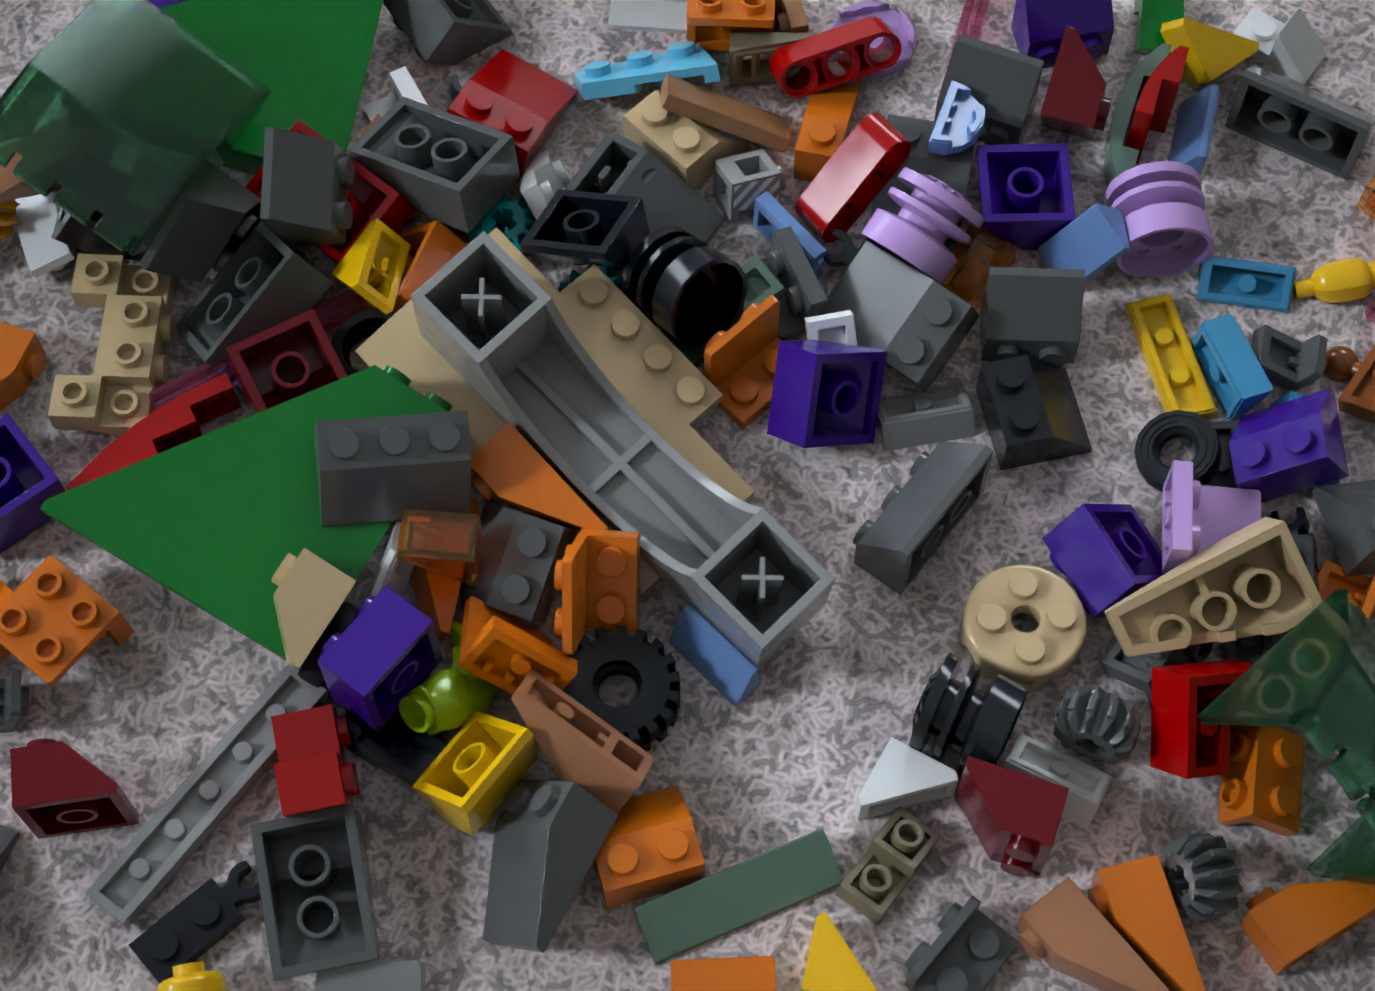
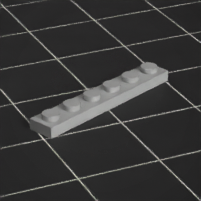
(200, 801)

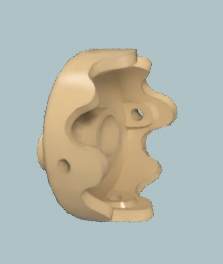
(1018, 655)

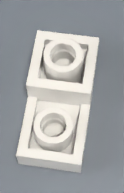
(542, 182)
(36, 226)

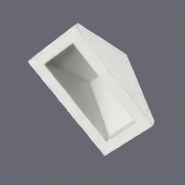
(904, 780)

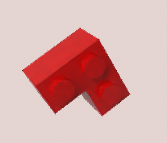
(1178, 736)
(312, 760)

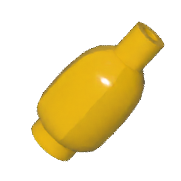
(1338, 281)

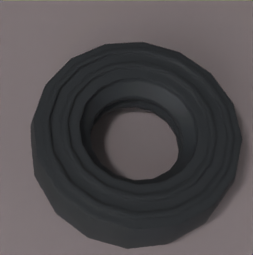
(1175, 425)
(341, 620)

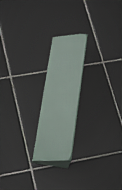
(738, 896)

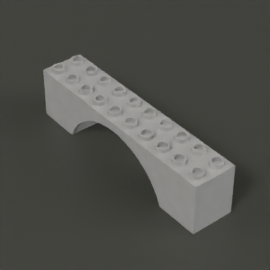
(540, 379)

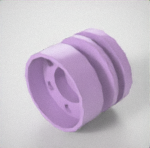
(1162, 219)
(923, 224)

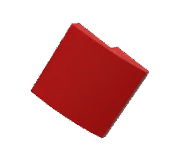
(1157, 99)

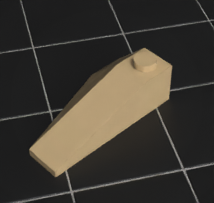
(1224, 593)

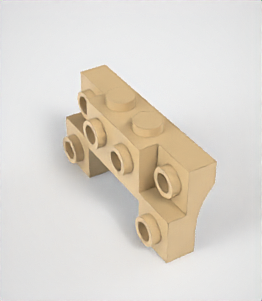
(129, 348)

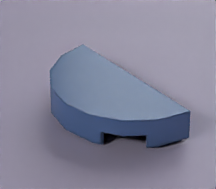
(958, 122)

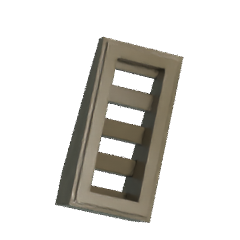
(753, 44)

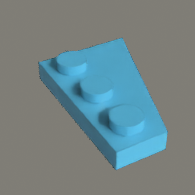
(627, 77)

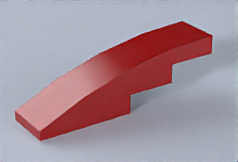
(164, 428)

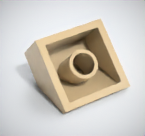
(679, 141)
(306, 601)

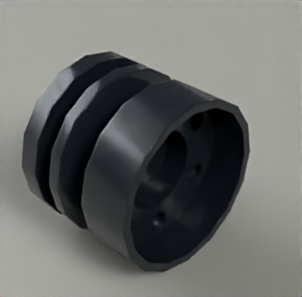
(684, 286)
(966, 715)

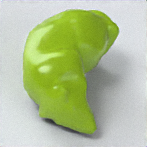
(448, 696)

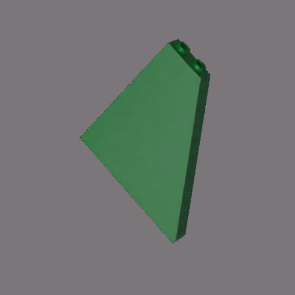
(299, 49)
(236, 501)

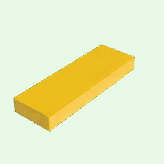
(1170, 356)

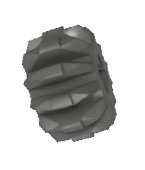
(1097, 724)
(1202, 876)

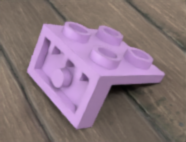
(1200, 514)

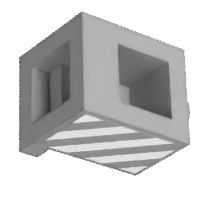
(744, 178)

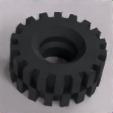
(647, 665)

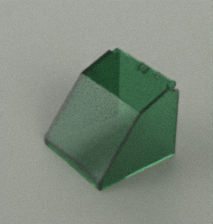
(124, 117)
(1327, 684)

